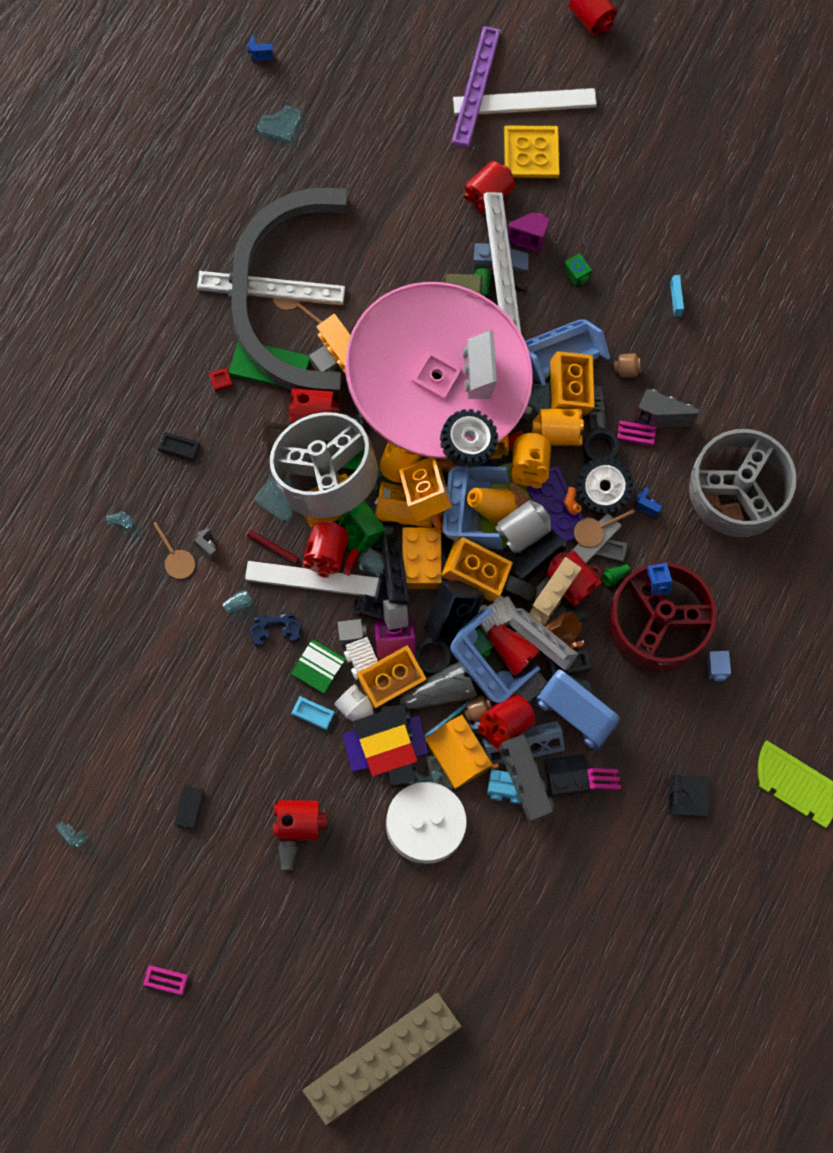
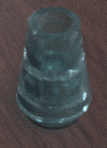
(238, 601)

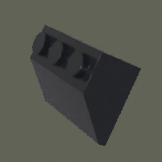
(537, 556)
(452, 609)

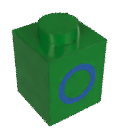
(577, 270)
(482, 645)

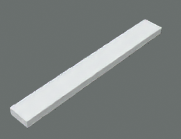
(533, 101)
(501, 255)
(275, 288)
(309, 579)

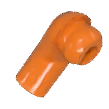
(569, 502)

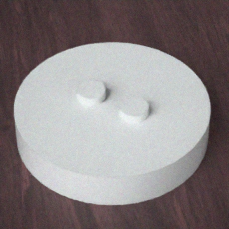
(426, 822)

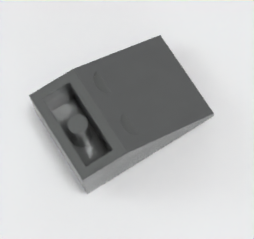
(664, 411)

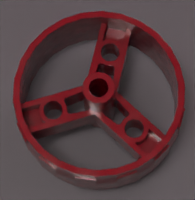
(661, 618)

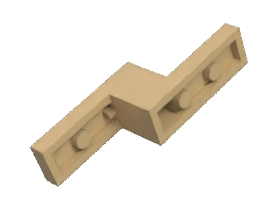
(553, 592)

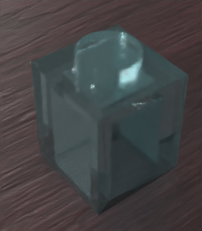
(371, 562)

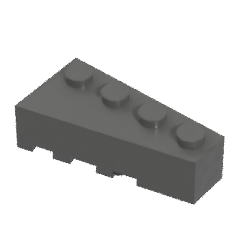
(526, 779)

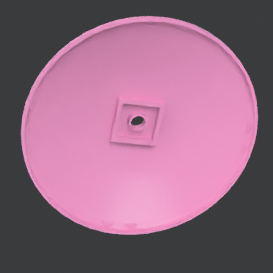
(421, 333)

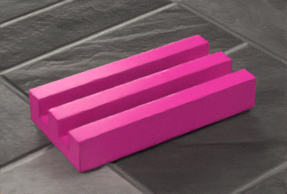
(652, 429)
(612, 772)
(182, 984)

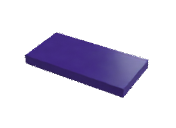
(552, 498)
(356, 754)

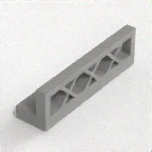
(542, 638)

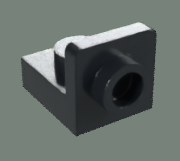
(368, 607)

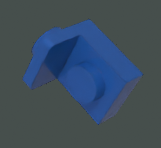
(260, 51)
(646, 505)
(660, 579)

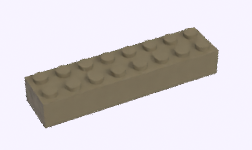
(381, 1058)

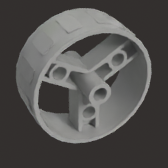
(323, 462)
(743, 480)

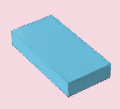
(676, 293)
(313, 713)

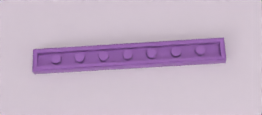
(475, 87)

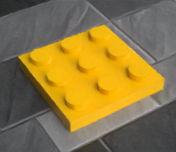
(532, 151)

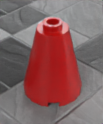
(512, 648)

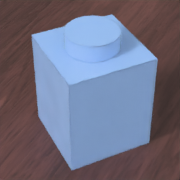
(718, 665)

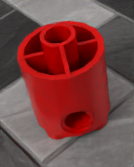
(595, 15)
(491, 178)
(311, 402)
(325, 548)
(583, 584)
(507, 720)
(305, 816)

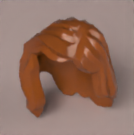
(566, 628)

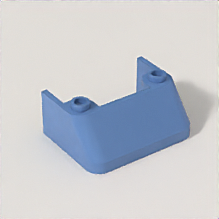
(575, 337)
(458, 519)
(495, 686)
(579, 709)

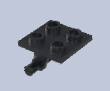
(688, 795)

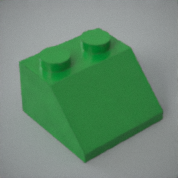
(362, 527)

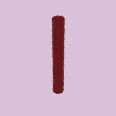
(272, 546)

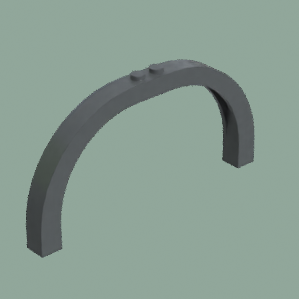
(289, 206)

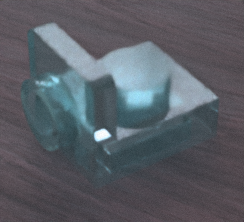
(67, 832)

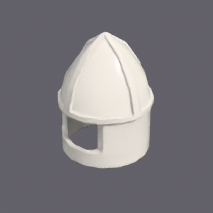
(354, 704)

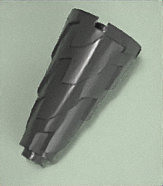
(448, 686)

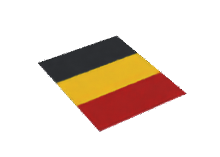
(385, 741)

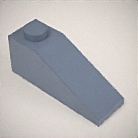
(483, 258)

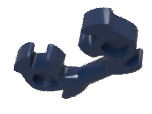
(258, 632)

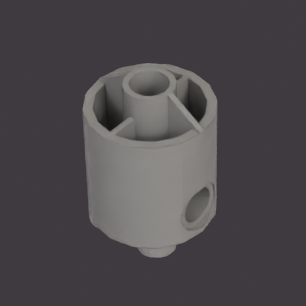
(525, 526)

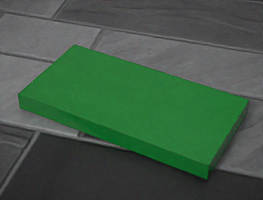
(243, 368)

